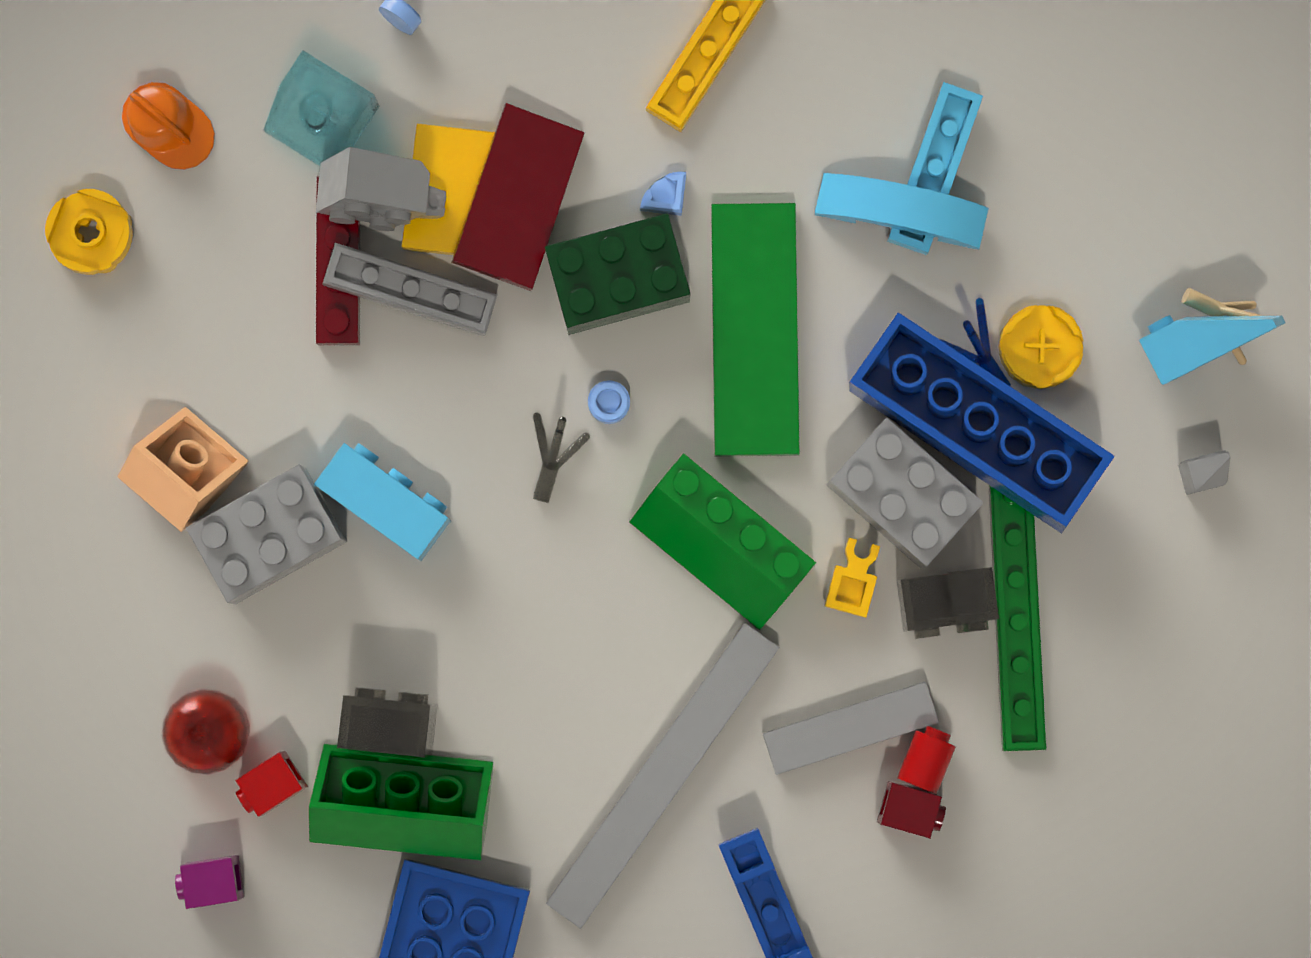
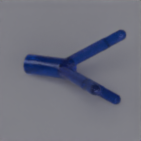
(982, 345)

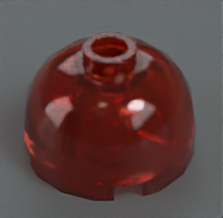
(225, 729)

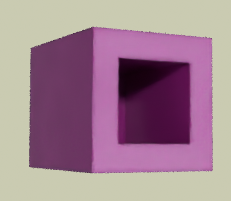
(210, 882)

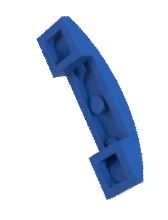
(764, 896)

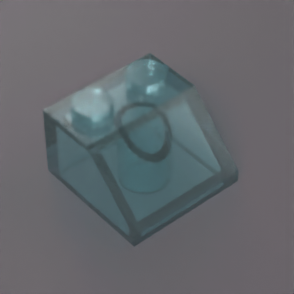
(319, 110)

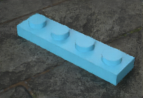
(940, 153)

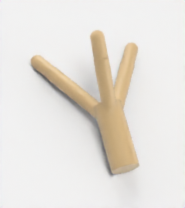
(1216, 308)

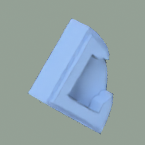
(665, 195)

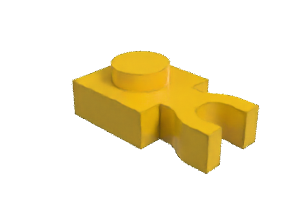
(851, 585)

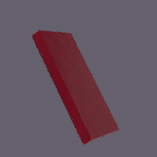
(518, 197)

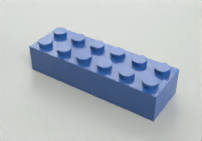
(980, 422)

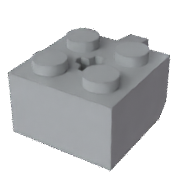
(376, 190)

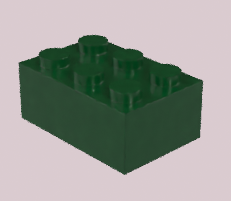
(618, 274)

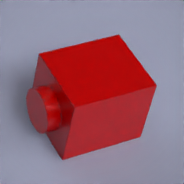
(269, 784)

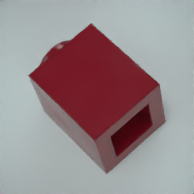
(911, 810)

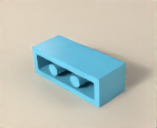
(384, 500)

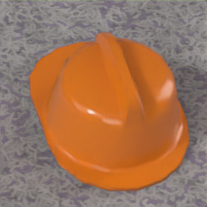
(168, 125)

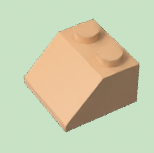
(181, 468)

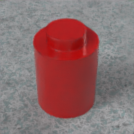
(927, 759)

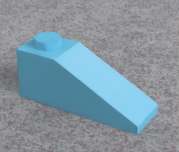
(1194, 341)

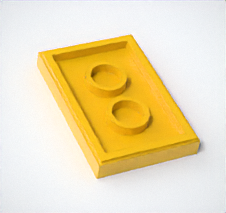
(454, 165)

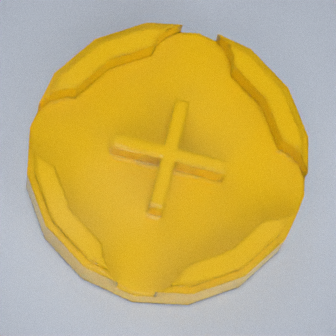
(1041, 346)

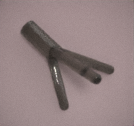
(550, 460)

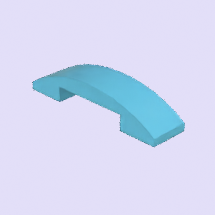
(902, 208)

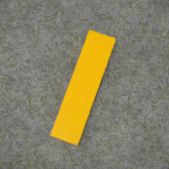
(702, 60)

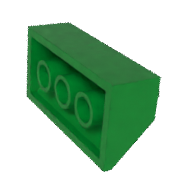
(722, 541)
(401, 802)

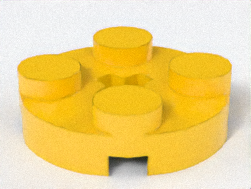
(79, 210)

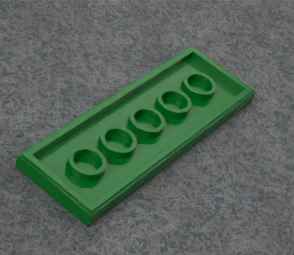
(755, 329)

